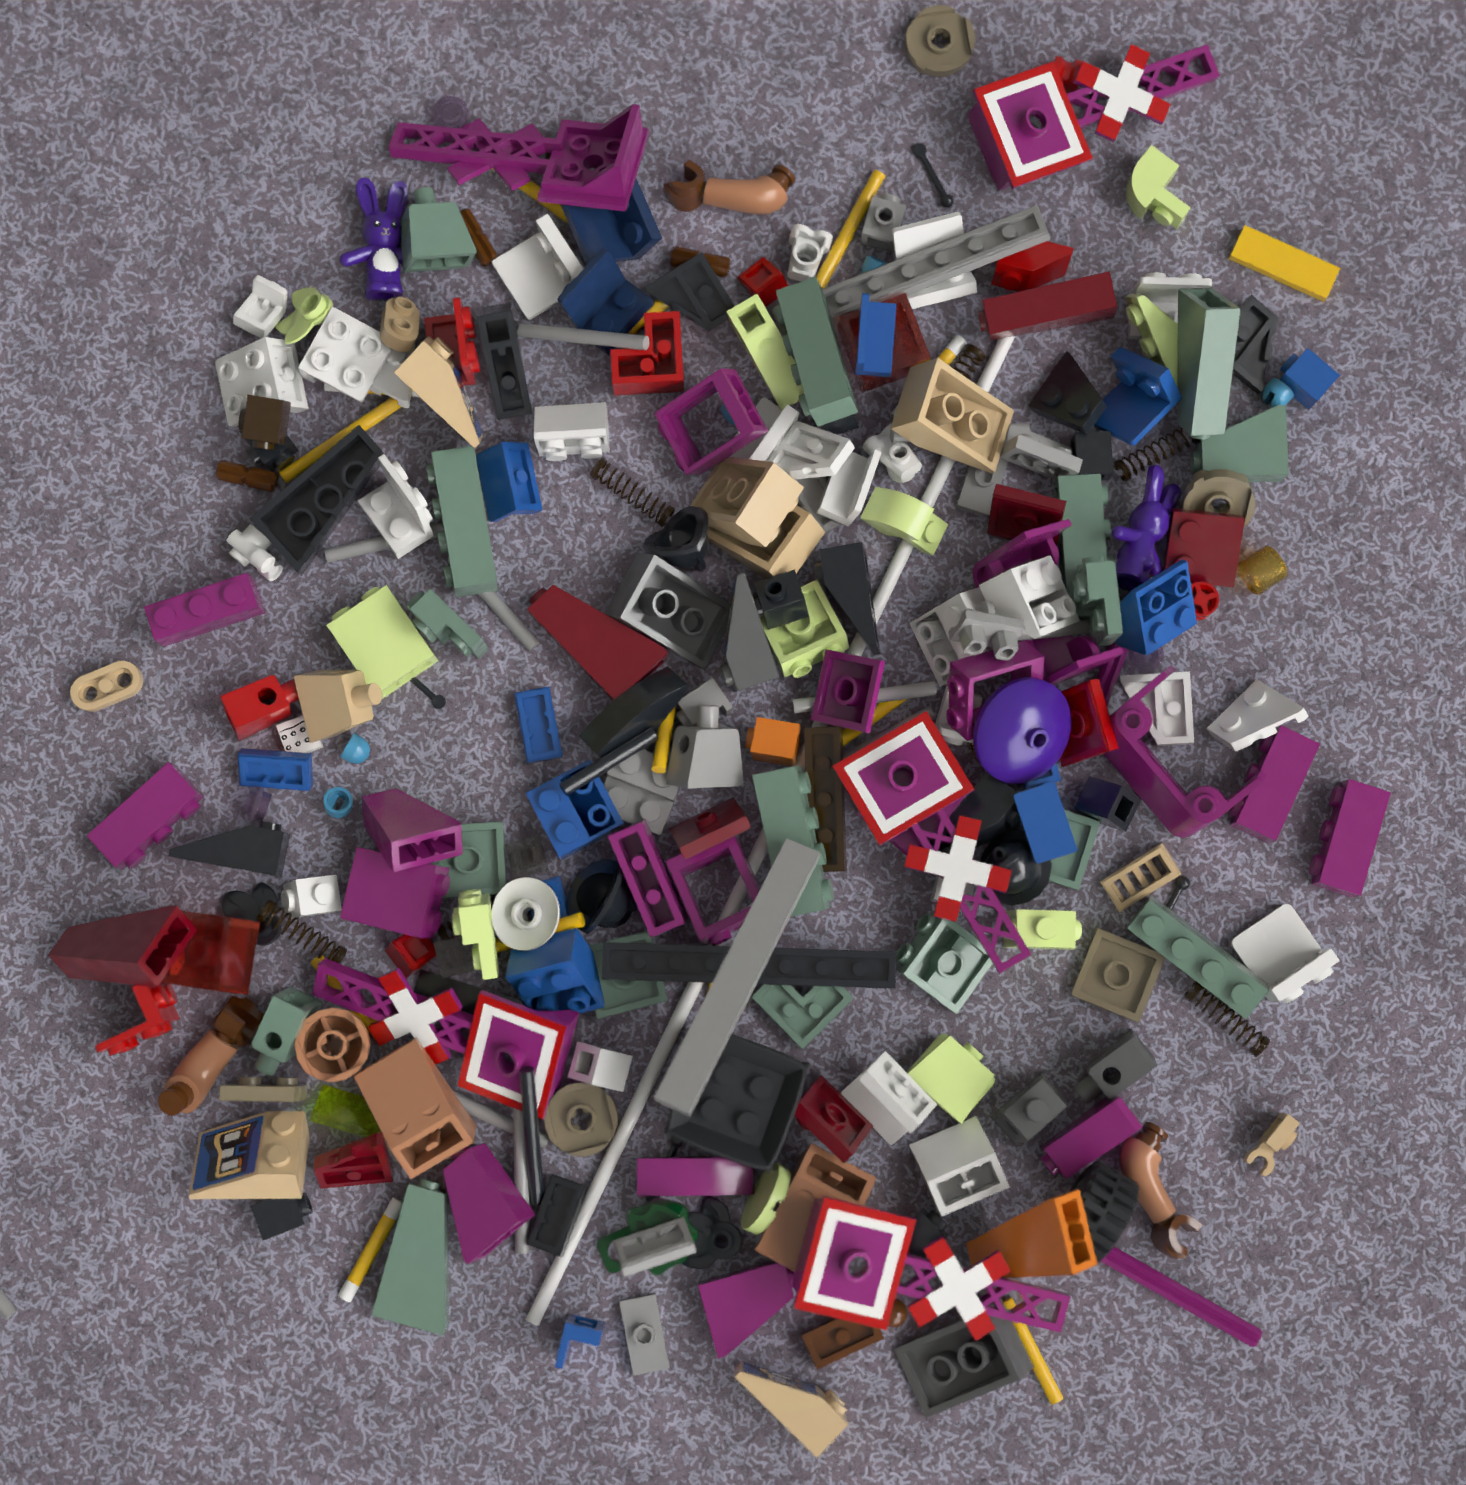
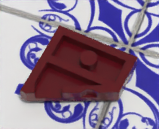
(355, 1164)

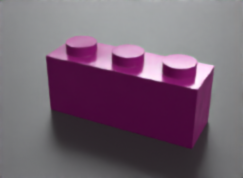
(204, 610)
(1286, 763)
(146, 817)
(1349, 837)
(648, 877)

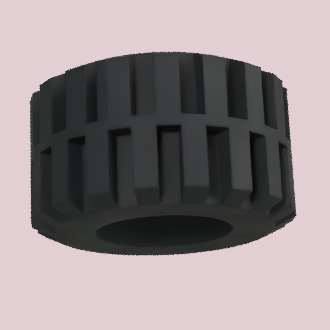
(1107, 1203)

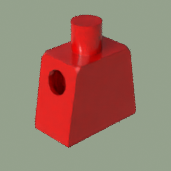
(247, 711)

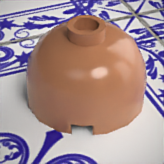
(332, 1044)

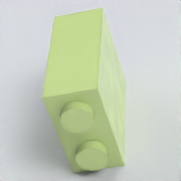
(381, 640)

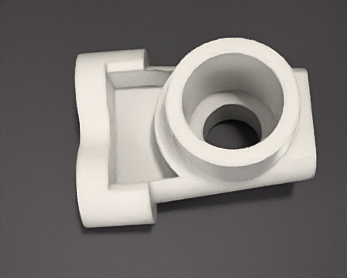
(807, 251)
(896, 456)
(251, 548)

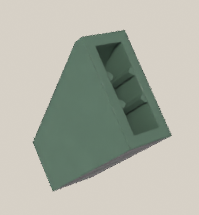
(1249, 448)

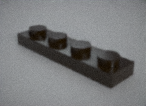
(823, 751)

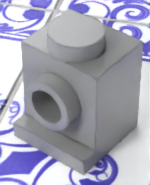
(878, 232)
(706, 694)

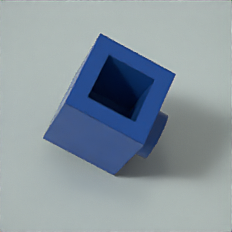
(1308, 377)

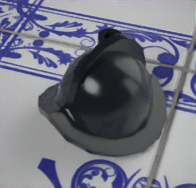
(682, 540)
(1027, 877)
(601, 896)

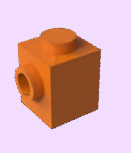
(774, 741)

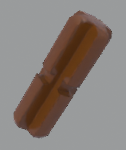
(484, 249)
(719, 263)
(240, 474)

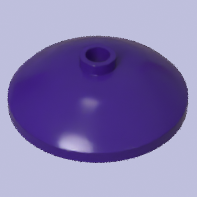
(1010, 723)

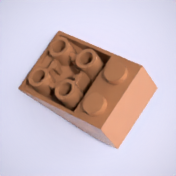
(415, 1108)
(813, 1177)

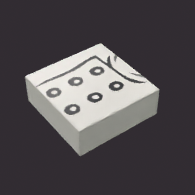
(295, 736)

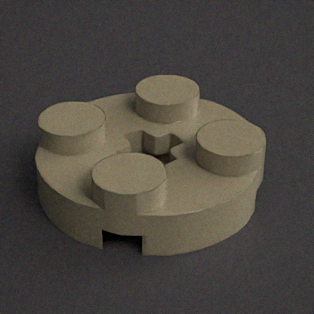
(951, 26)
(1220, 484)
(599, 1129)

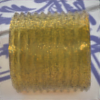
(1265, 568)

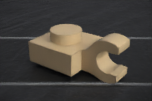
(1277, 1136)

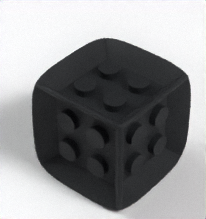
(744, 1105)

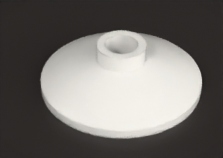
(511, 912)

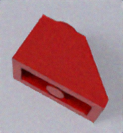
(1032, 267)

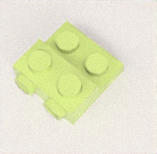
(804, 641)
(475, 925)

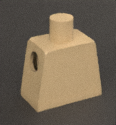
(335, 701)

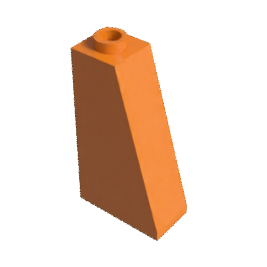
(1041, 1241)

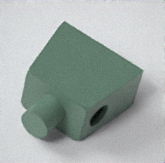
(434, 235)
(283, 1019)

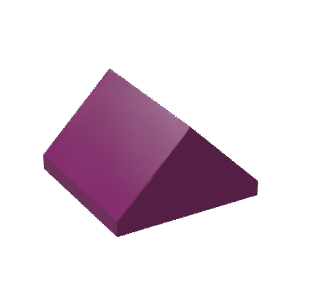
(847, 690)

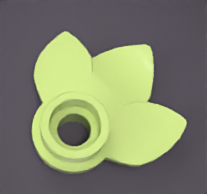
(309, 311)

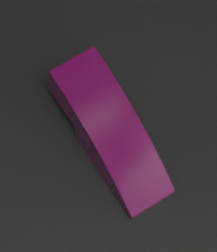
(693, 1176)

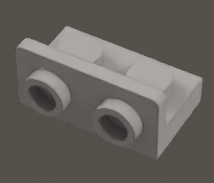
(1039, 453)

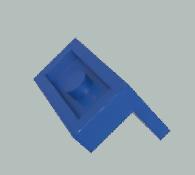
(875, 338)
(508, 480)
(1045, 823)
(580, 1330)

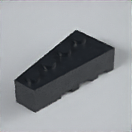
(314, 504)

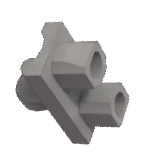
(987, 629)

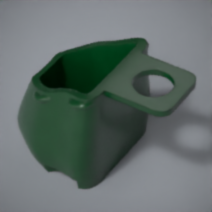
(644, 1217)

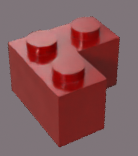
(654, 369)

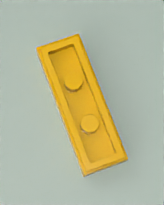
(1284, 263)

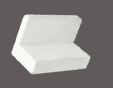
(778, 425)
(848, 489)

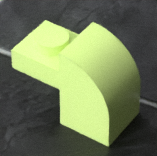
(1147, 189)
(904, 517)

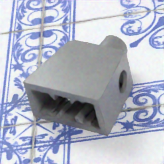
(705, 753)

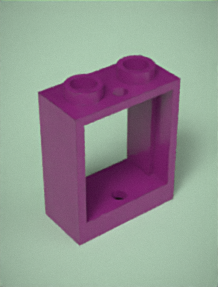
(739, 406)
(966, 671)
(679, 868)

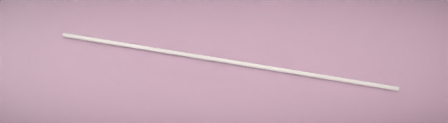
(732, 906)

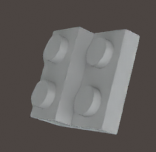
(641, 792)

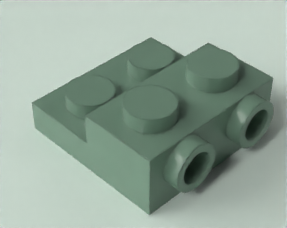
(1097, 591)
(440, 622)
(943, 961)

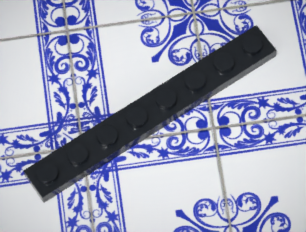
(784, 966)

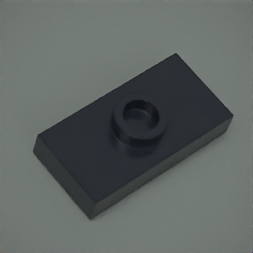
(557, 1215)

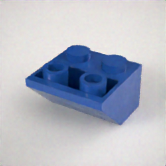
(1157, 610)
(574, 819)
(557, 975)

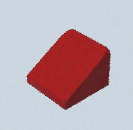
(763, 280)
(410, 953)

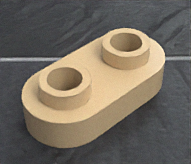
(399, 324)
(107, 685)

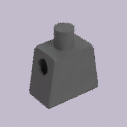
(1125, 1054)
(1030, 1109)

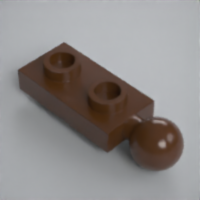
(841, 1337)

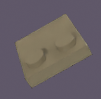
(1118, 975)
(250, 1089)

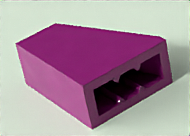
(409, 830)
(1089, 1137)
(483, 1201)
(743, 1302)

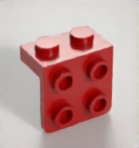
(456, 332)
(159, 1011)

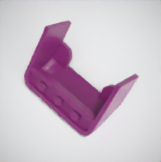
(1063, 655)
(1178, 811)

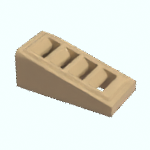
(1160, 880)

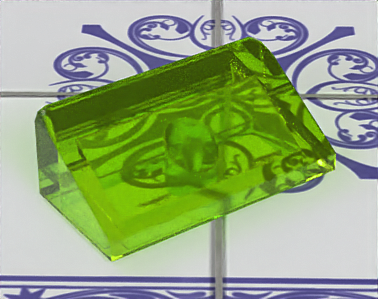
(344, 1112)

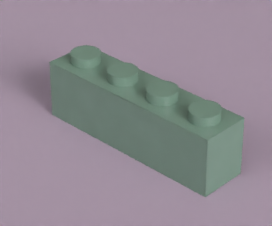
(815, 351)
(464, 521)
(1089, 529)
(788, 815)
(1198, 956)

